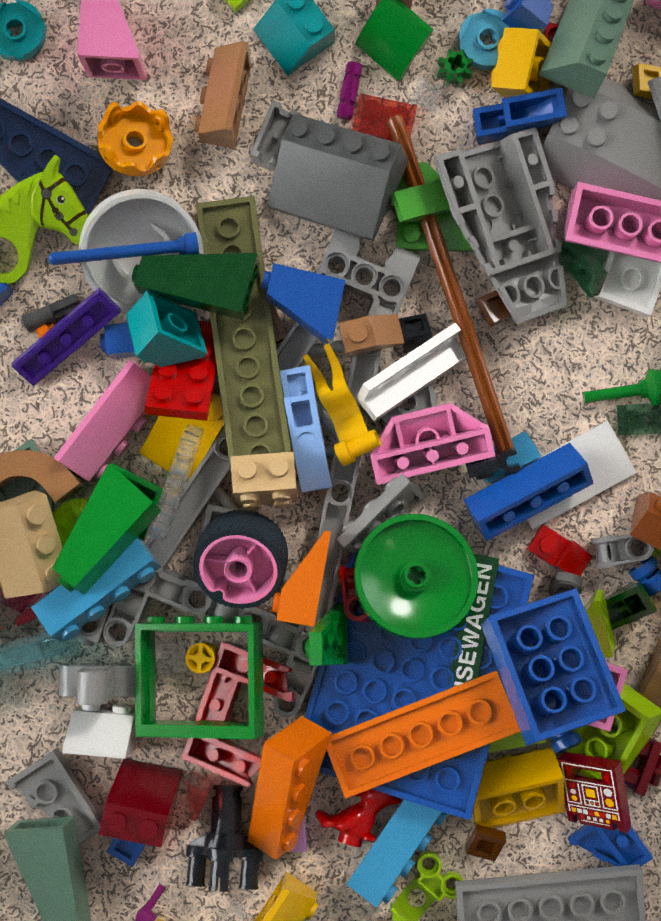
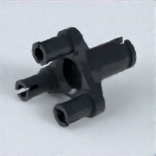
(223, 845)

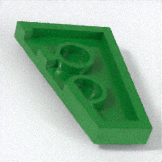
(329, 639)

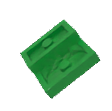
(394, 37)

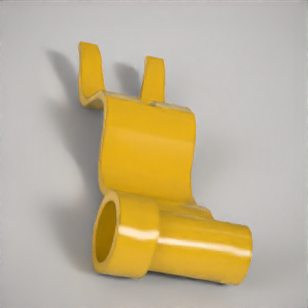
(343, 411)

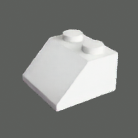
(101, 731)

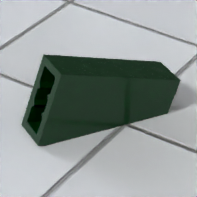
(200, 280)

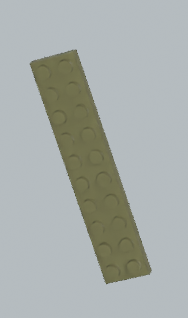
(246, 347)

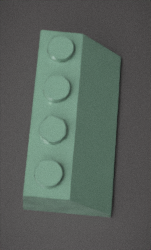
(585, 44)

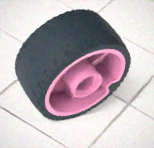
(241, 559)

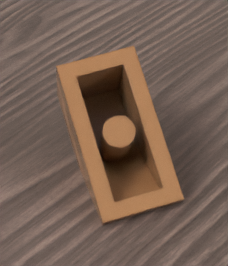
(370, 334)

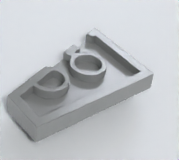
(58, 793)

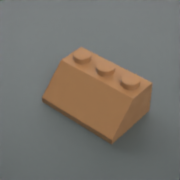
(224, 95)

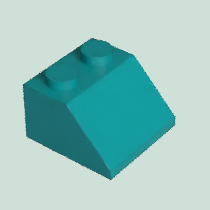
(294, 32)
(164, 331)

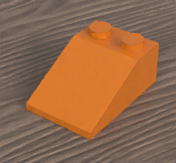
(301, 593)

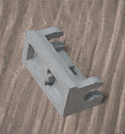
(269, 139)

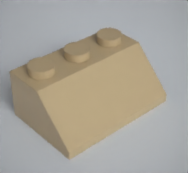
(28, 546)

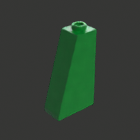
(104, 530)

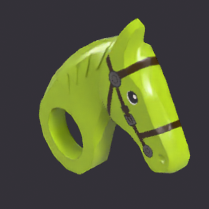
(34, 203)

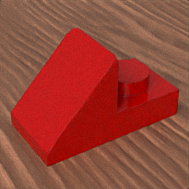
(558, 551)

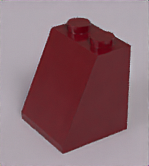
(141, 803)

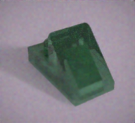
(584, 266)

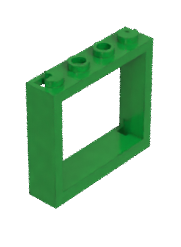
(145, 680)

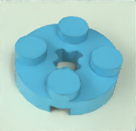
(477, 25)

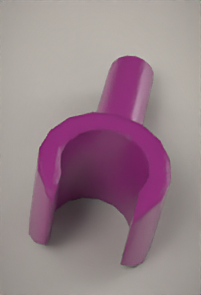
(145, 912)

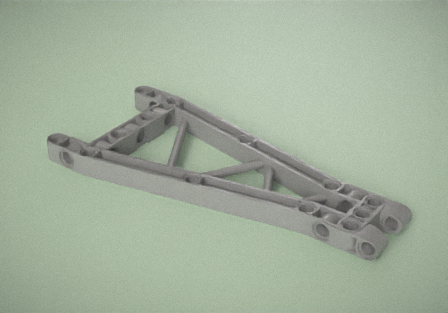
(215, 467)

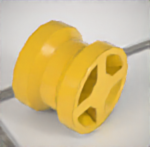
(196, 657)

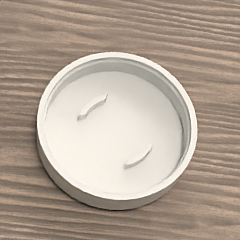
(130, 219)

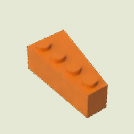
(285, 785)

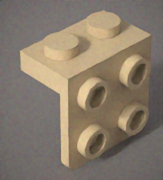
(264, 480)

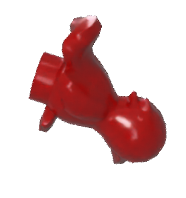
(358, 819)

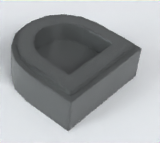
(564, 582)

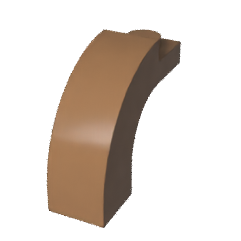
(52, 475)

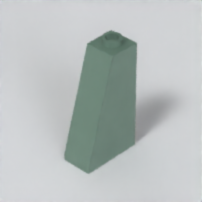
(51, 866)

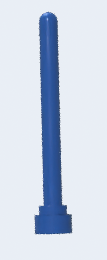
(184, 245)

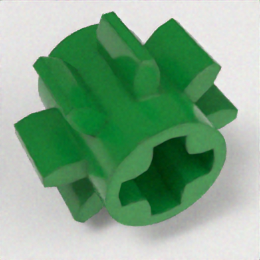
(451, 76)

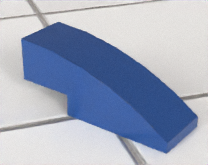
(519, 114)

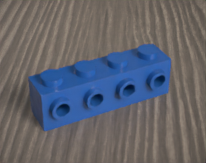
(530, 490)

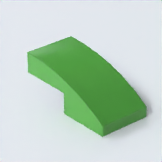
(420, 202)

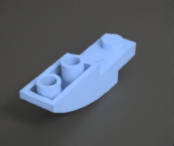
(305, 429)

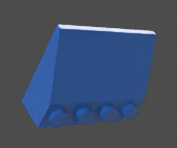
(552, 666)

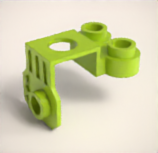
(430, 882)

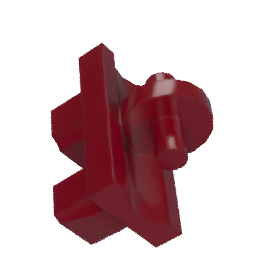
(647, 770)

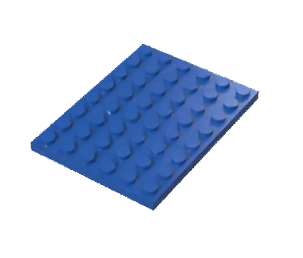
(397, 671)

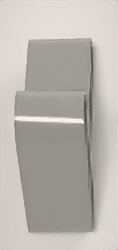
(96, 683)

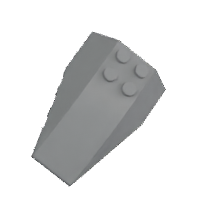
(607, 142)
(508, 217)

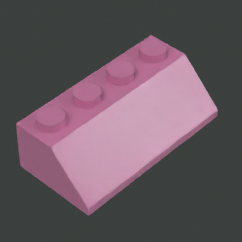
(614, 221)
(108, 425)

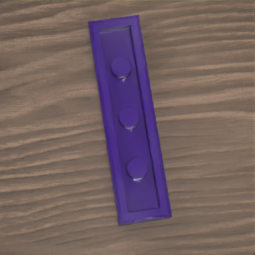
(66, 336)

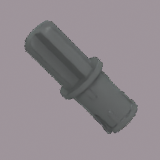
(50, 313)

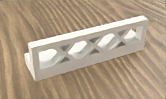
(411, 373)

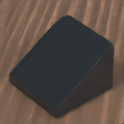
(415, 331)

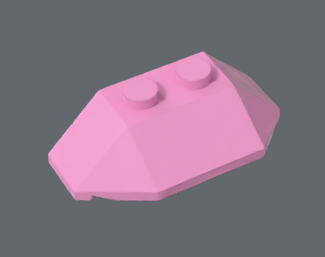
(429, 442)

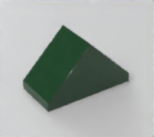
(629, 605)

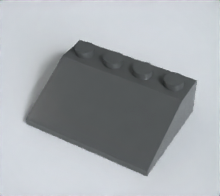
(336, 176)

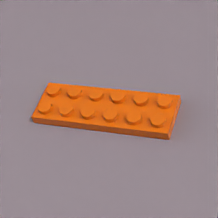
(422, 734)

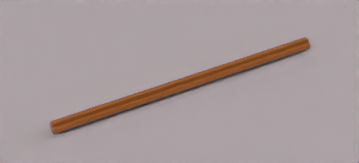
(454, 297)

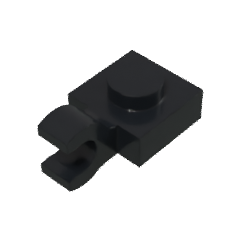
(484, 468)

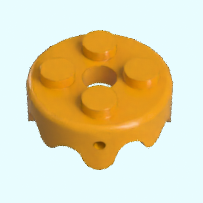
(139, 122)

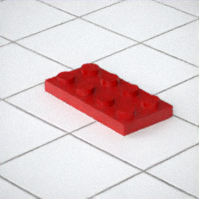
(184, 387)

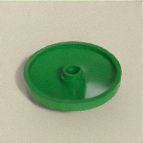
(415, 576)

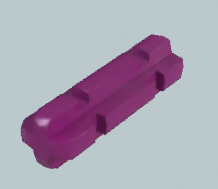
(349, 90)

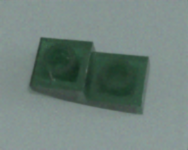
(639, 419)

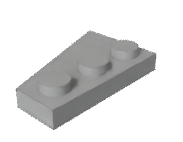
(389, 504)

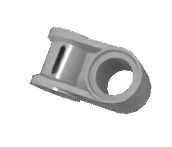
(616, 551)

